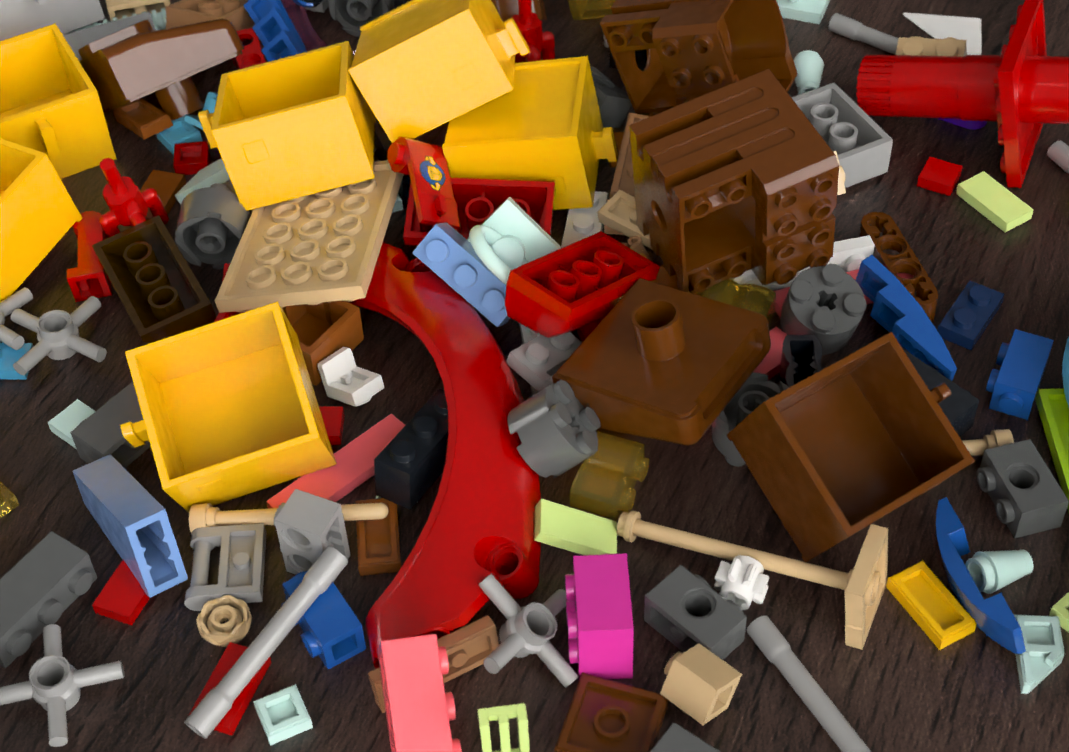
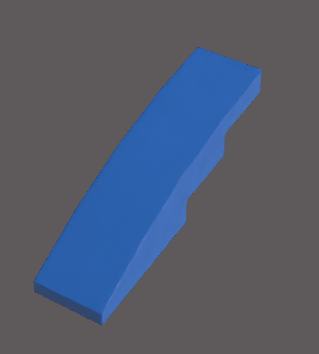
(274, 29)
(903, 316)

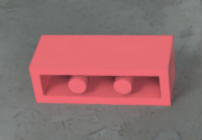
(415, 695)

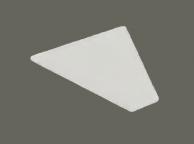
(951, 26)

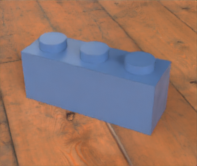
(460, 267)

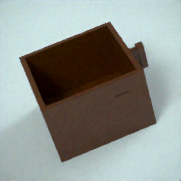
(850, 445)

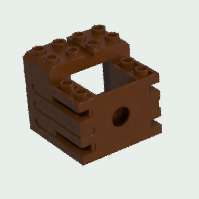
(694, 47)
(735, 186)

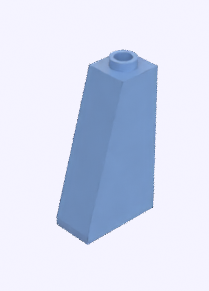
(132, 523)

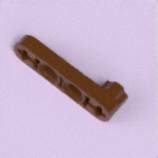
(904, 262)

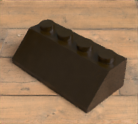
(154, 281)

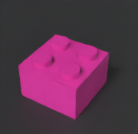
(600, 616)

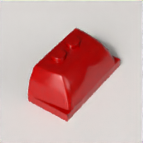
(480, 198)
(574, 284)

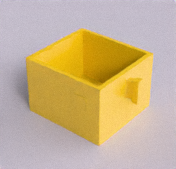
(434, 62)
(51, 102)
(292, 127)
(537, 132)
(32, 213)
(228, 408)

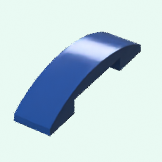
(991, 614)

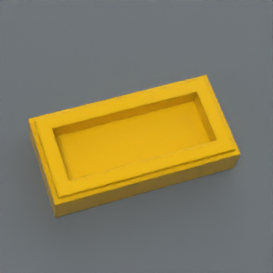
(931, 605)

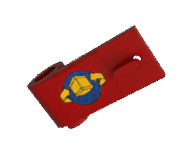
(429, 179)

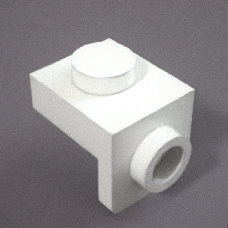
(347, 381)

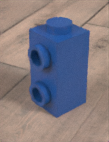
(1020, 373)
(328, 625)

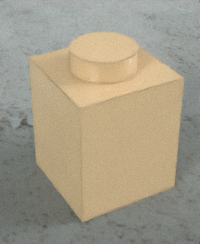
(700, 683)

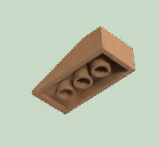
(197, 11)

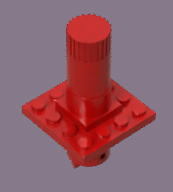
(1012, 88)

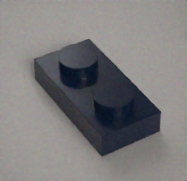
(970, 315)

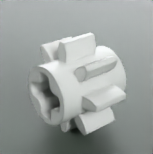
(742, 581)

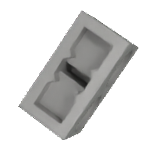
(307, 528)

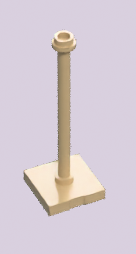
(861, 586)

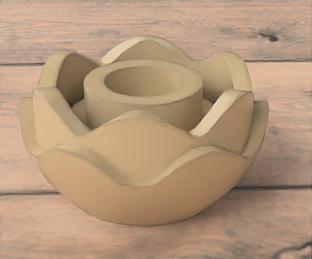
(224, 609)

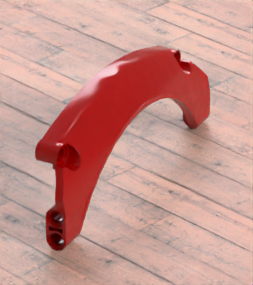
(486, 488)

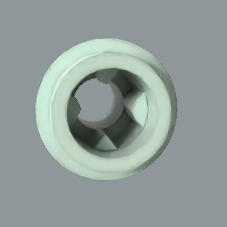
(809, 71)
(998, 568)

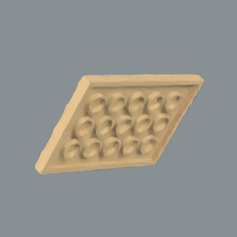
(312, 246)

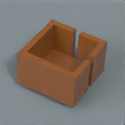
(317, 335)

